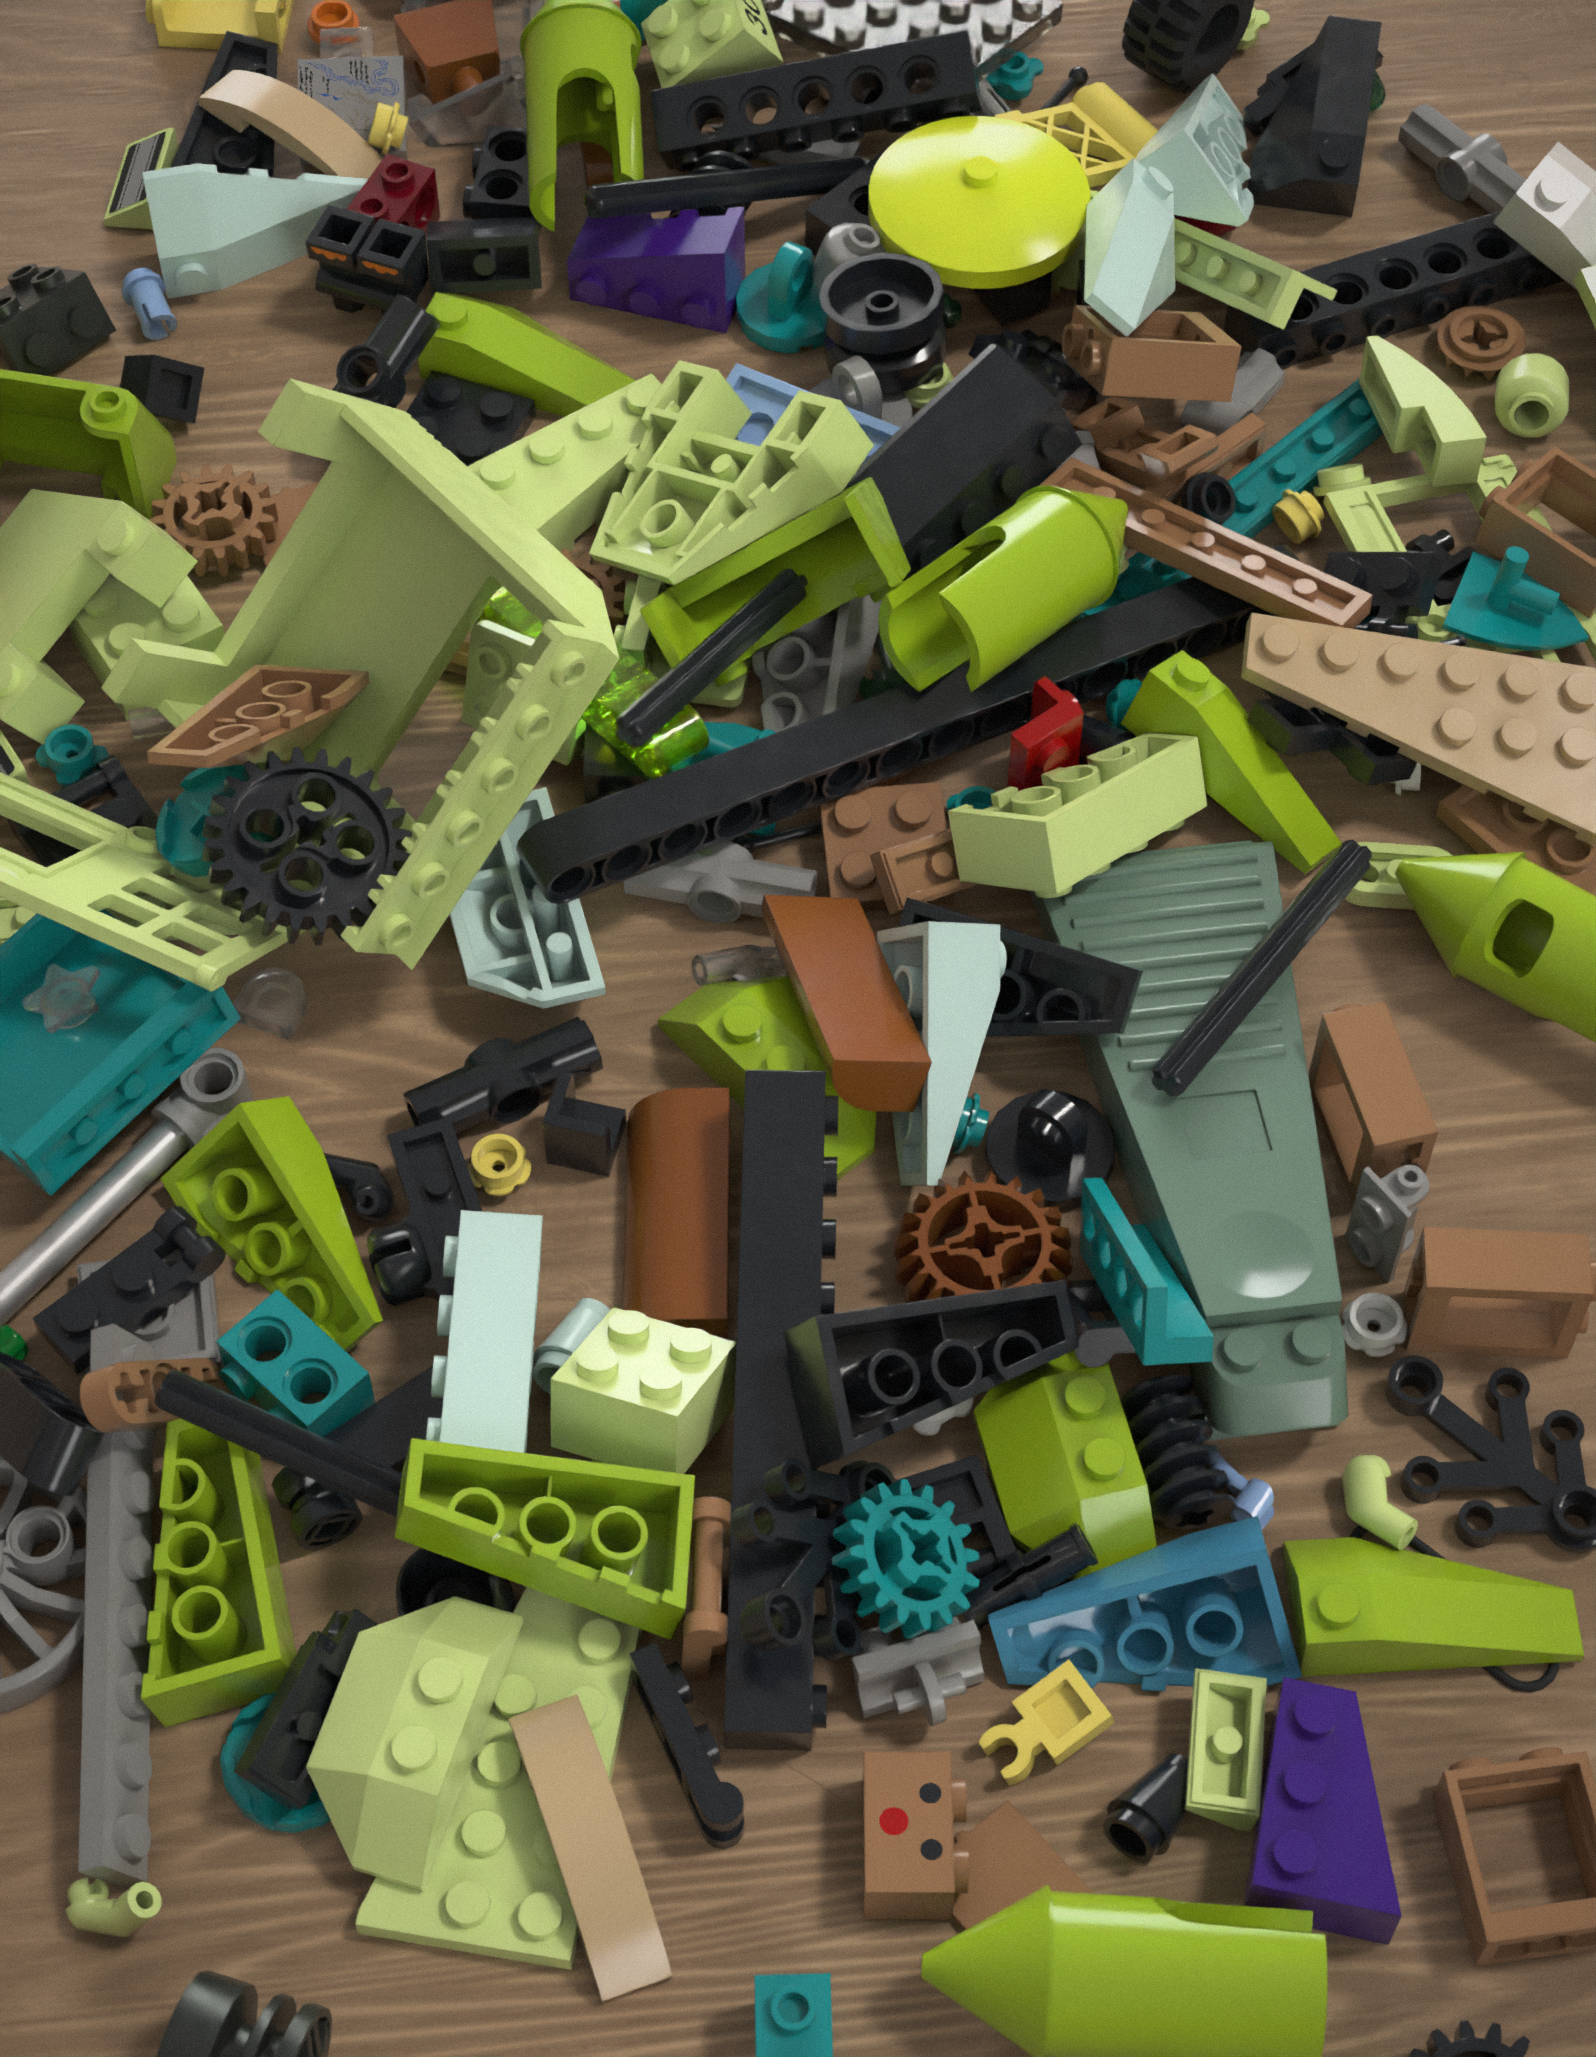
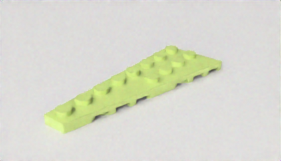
(495, 1870)

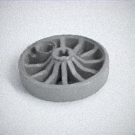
(20, 1533)

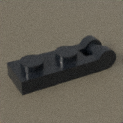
(130, 1286)
(689, 1749)

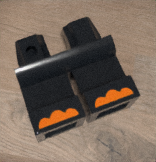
(367, 260)

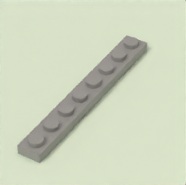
(116, 1652)

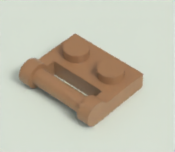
(703, 1622)

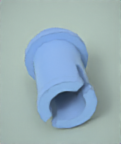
(145, 293)

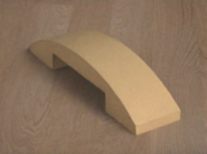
(292, 121)
(591, 1848)

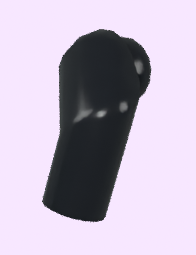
(364, 1186)

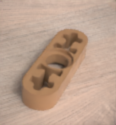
(135, 1381)

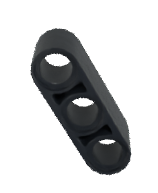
(43, 1429)

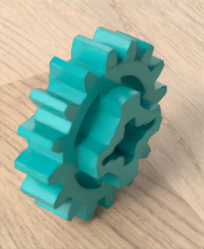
(905, 1553)

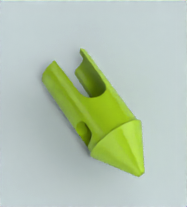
(580, 90)
(1005, 586)
(1511, 931)
(1140, 1977)

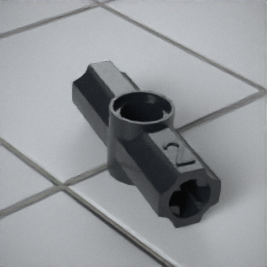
(388, 352)
(506, 1078)

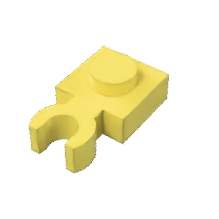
(1056, 1717)

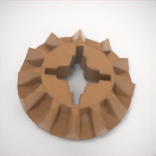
(1492, 328)

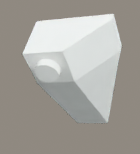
(1556, 214)

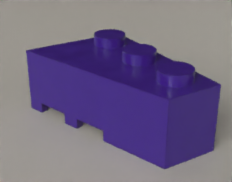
(662, 266)
(1321, 1818)

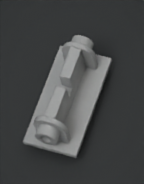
(1385, 1217)

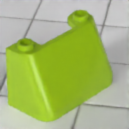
(88, 432)

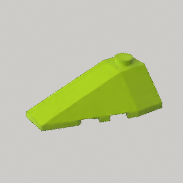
(515, 355)
(1235, 758)
(275, 1210)
(1401, 1610)

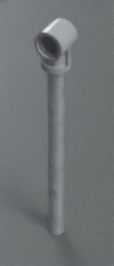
(179, 1126)

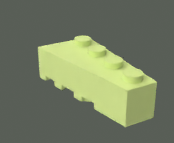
(572, 467)
(1080, 816)

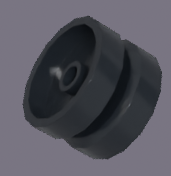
(889, 315)

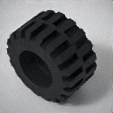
(1184, 38)

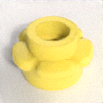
(387, 127)
(1298, 515)
(499, 1150)

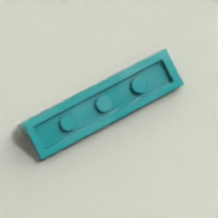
(1139, 1283)

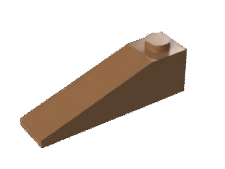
(260, 714)

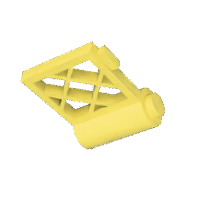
(1103, 128)

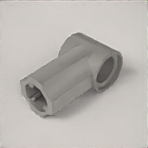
(1255, 385)

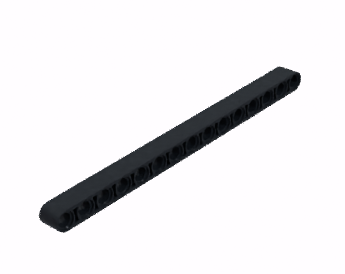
(868, 742)

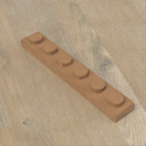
(1221, 555)

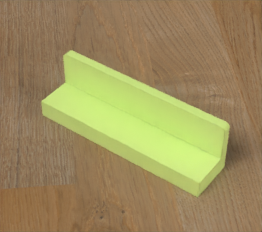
(1240, 275)

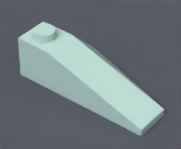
(1202, 157)
(234, 226)
(1130, 246)
(951, 989)

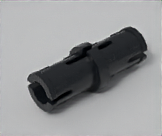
(1030, 1574)

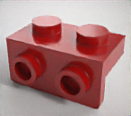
(1049, 738)

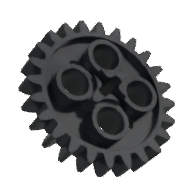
(272, 805)

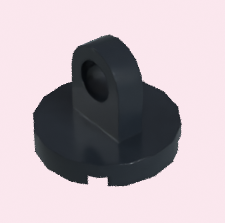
(1050, 1145)

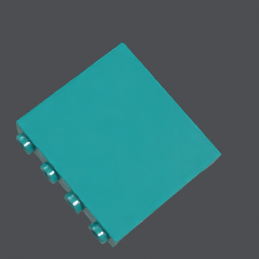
(85, 1083)

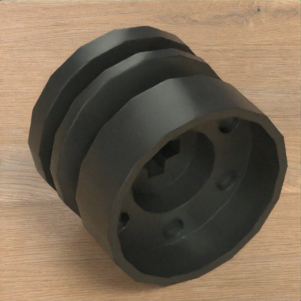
(221, 2021)

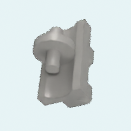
(917, 1670)

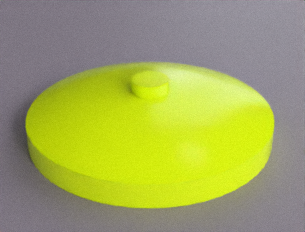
(980, 200)

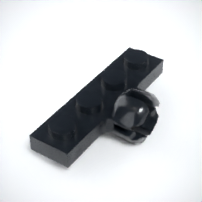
(436, 1188)

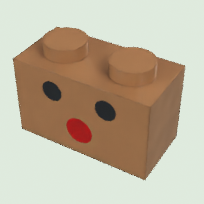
(909, 1835)

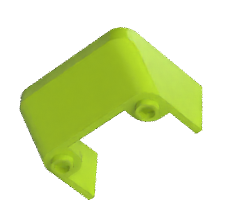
(839, 546)

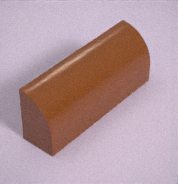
(849, 1000)
(679, 1209)

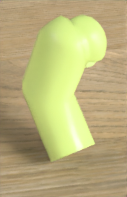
(1368, 1503)
(120, 1917)

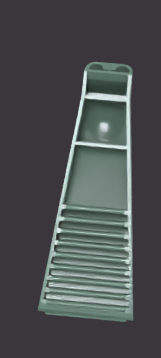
(1235, 1160)

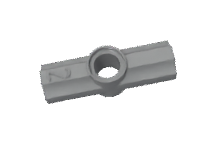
(1461, 163)
(722, 882)

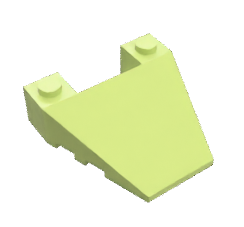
(704, 493)
(51, 564)

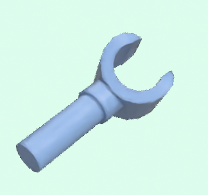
(1252, 1498)

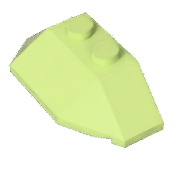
(408, 1732)

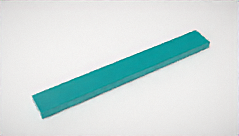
(1320, 442)

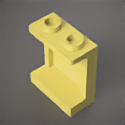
(205, 22)

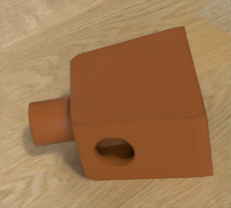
(449, 46)

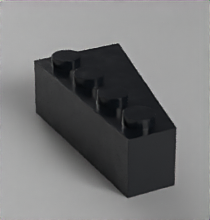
(901, 1363)

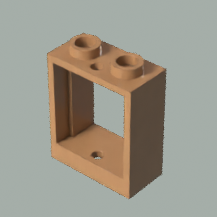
(1162, 358)
(1568, 490)
(1368, 1095)
(1498, 1292)
(1536, 1776)

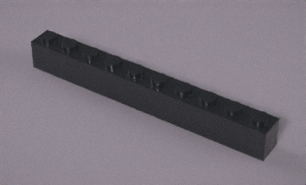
(779, 1287)

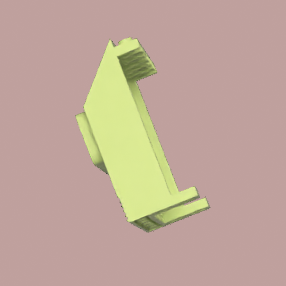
(389, 583)

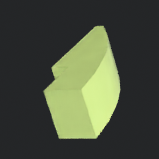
(1421, 414)

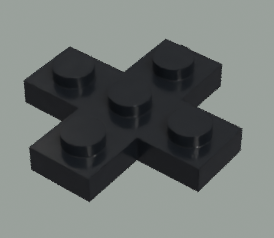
(1296, 730)

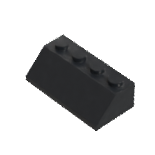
(968, 455)

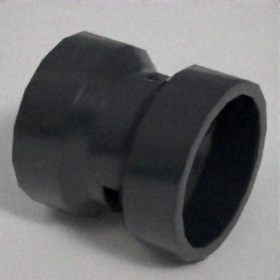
(318, 1511)

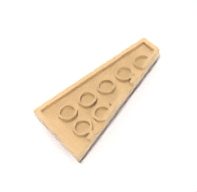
(1458, 709)

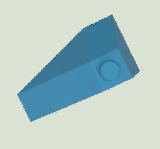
(1158, 1617)

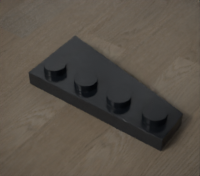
(214, 141)

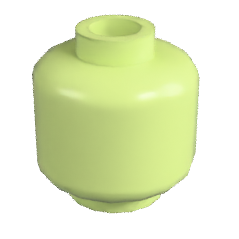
(1532, 395)

